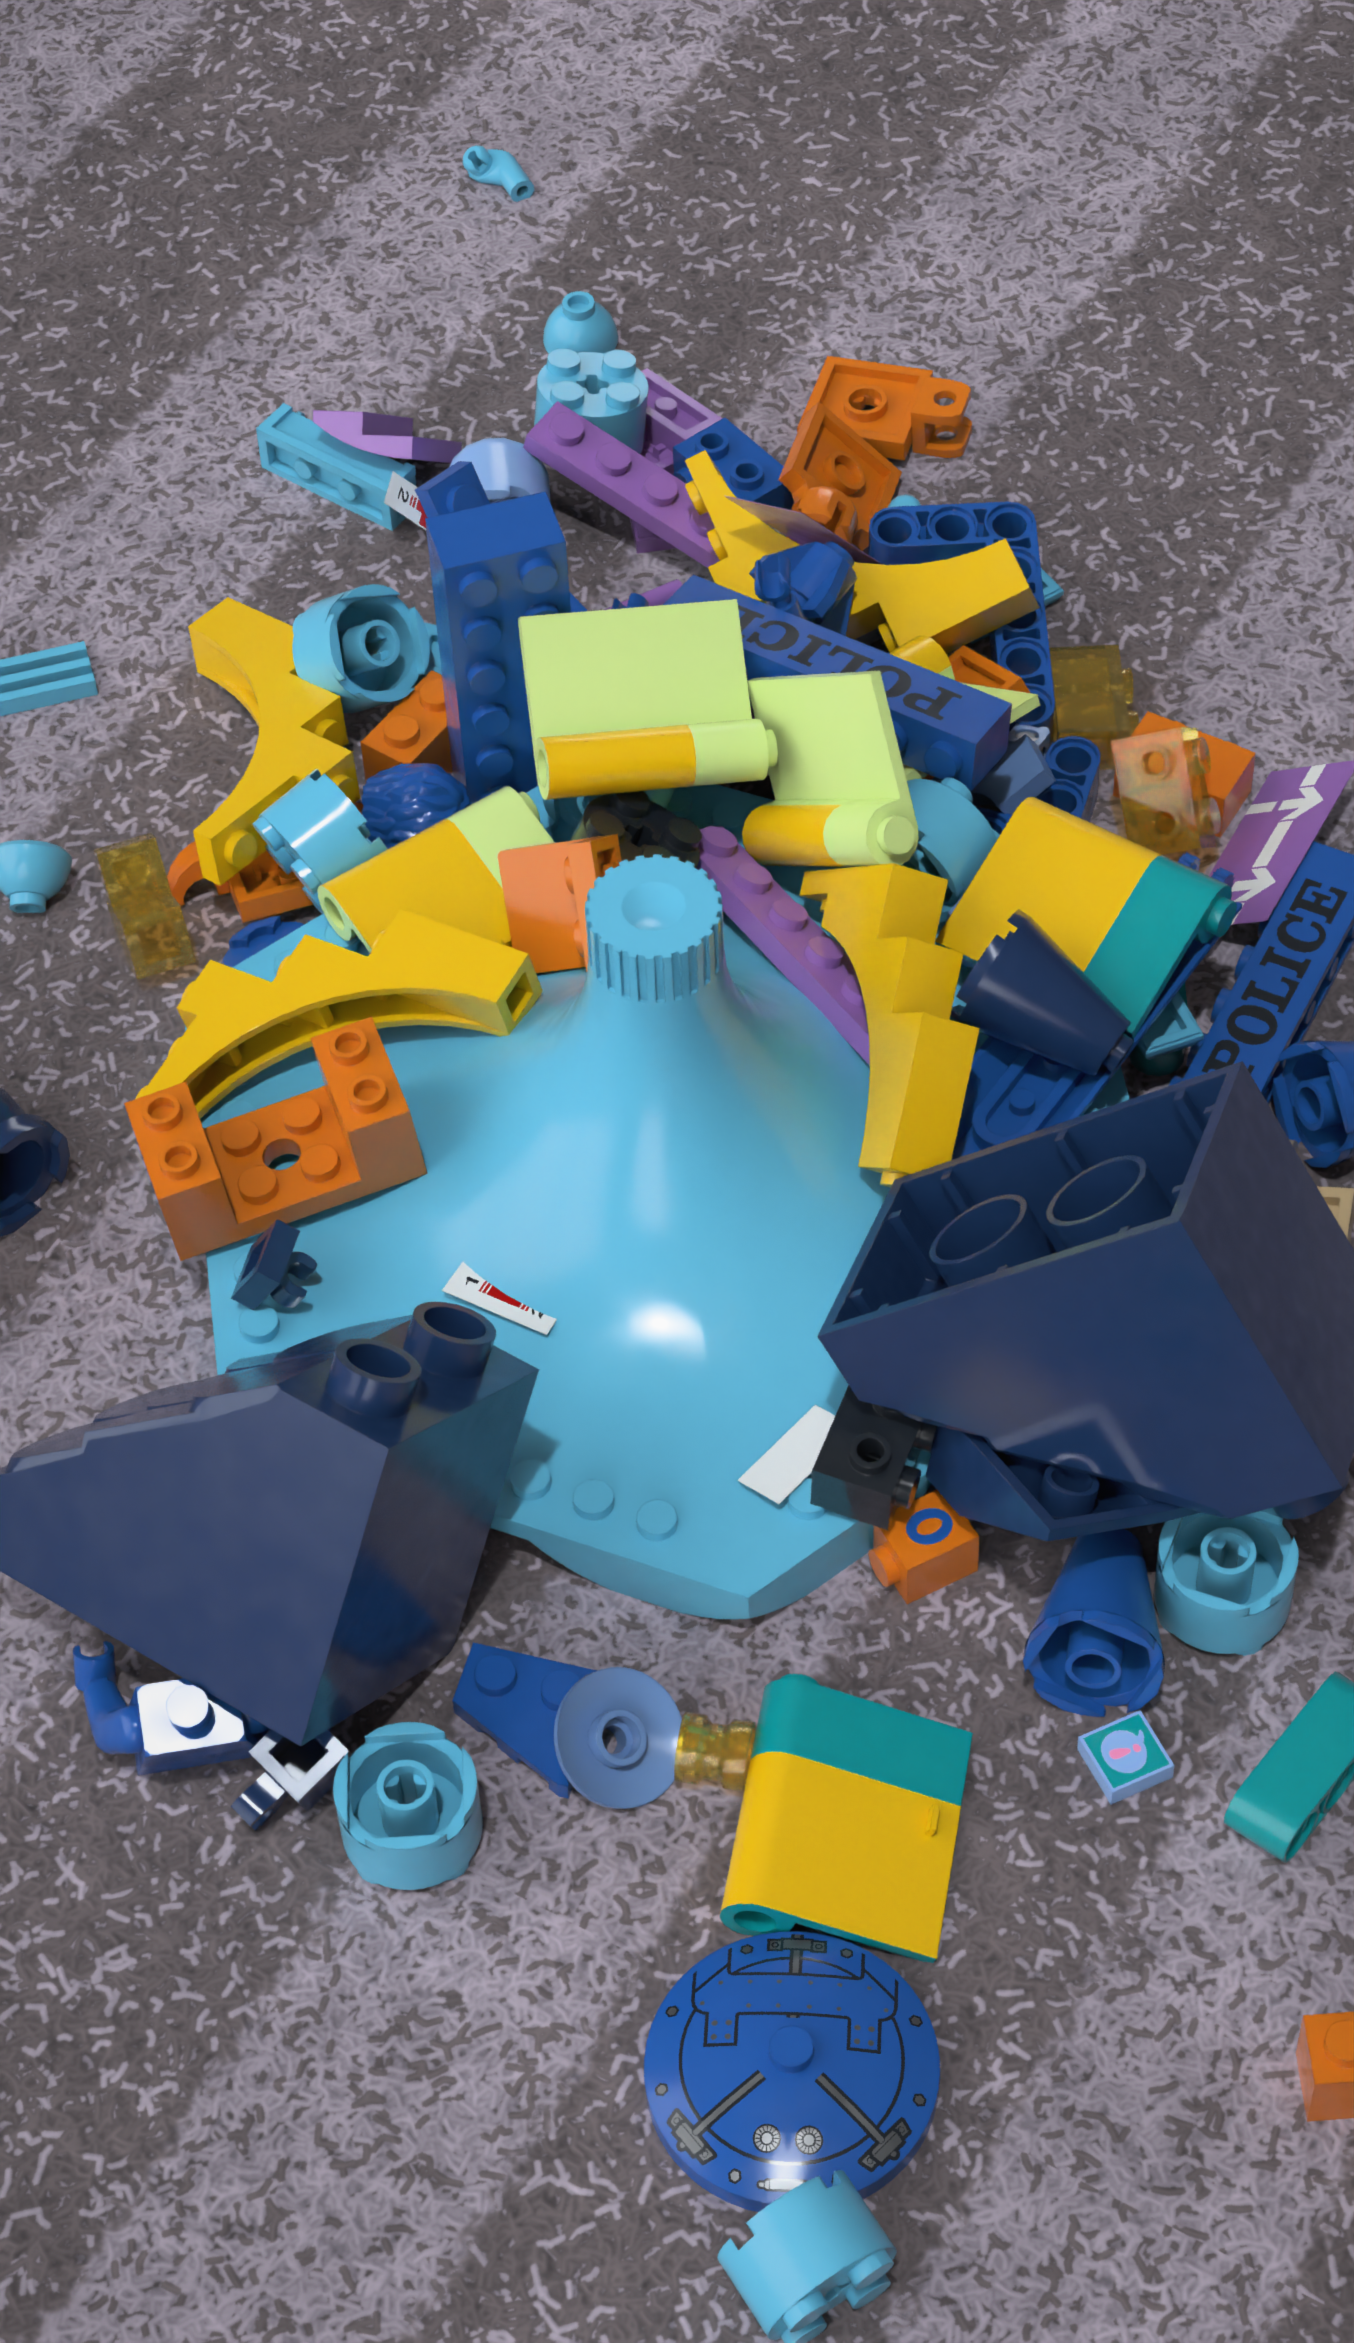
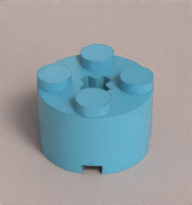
(599, 388)
(361, 646)
(316, 833)
(951, 835)
(1225, 1580)
(408, 1807)
(809, 2257)

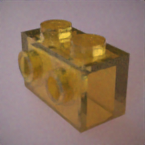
(1166, 791)

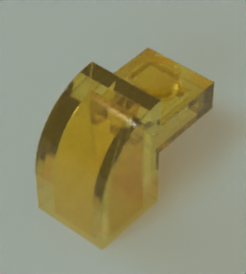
(143, 907)

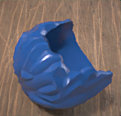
(409, 800)

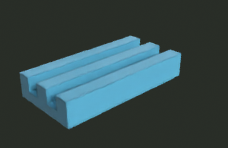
(45, 678)

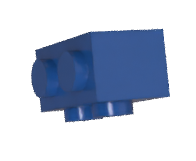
(743, 464)

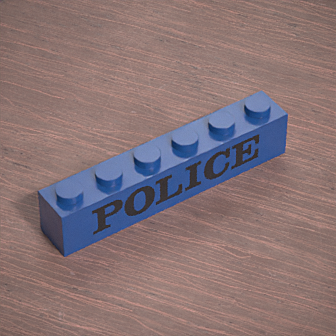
(936, 720)
(1285, 974)

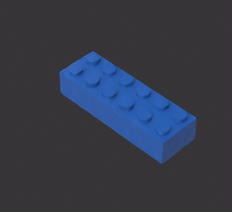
(485, 575)

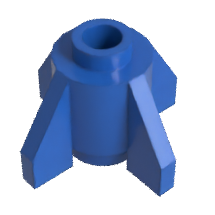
(820, 580)

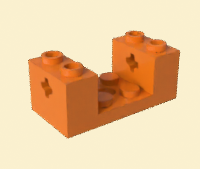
(347, 1135)

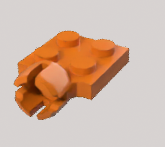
(837, 476)

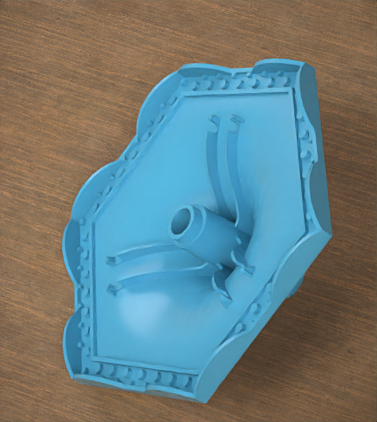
(663, 1179)

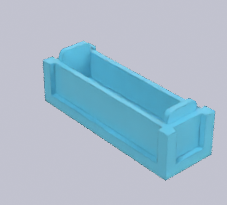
(328, 467)

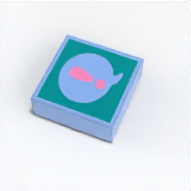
(1125, 1757)

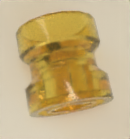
(714, 1751)

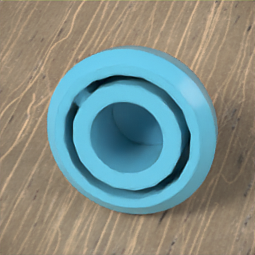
(580, 326)
(32, 873)

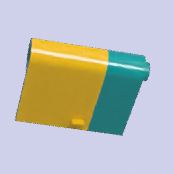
(1098, 896)
(846, 1820)

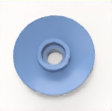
(645, 1732)

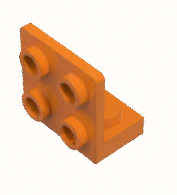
(547, 897)

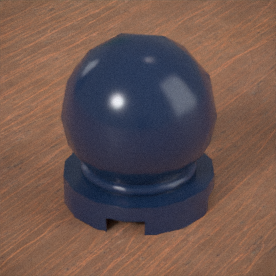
(29, 1160)

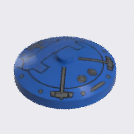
(791, 2067)

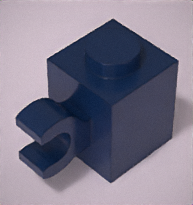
(290, 1769)

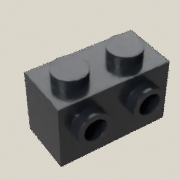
(869, 1462)

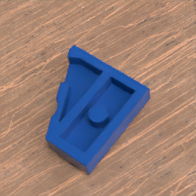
(517, 1704)

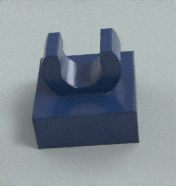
(268, 1269)

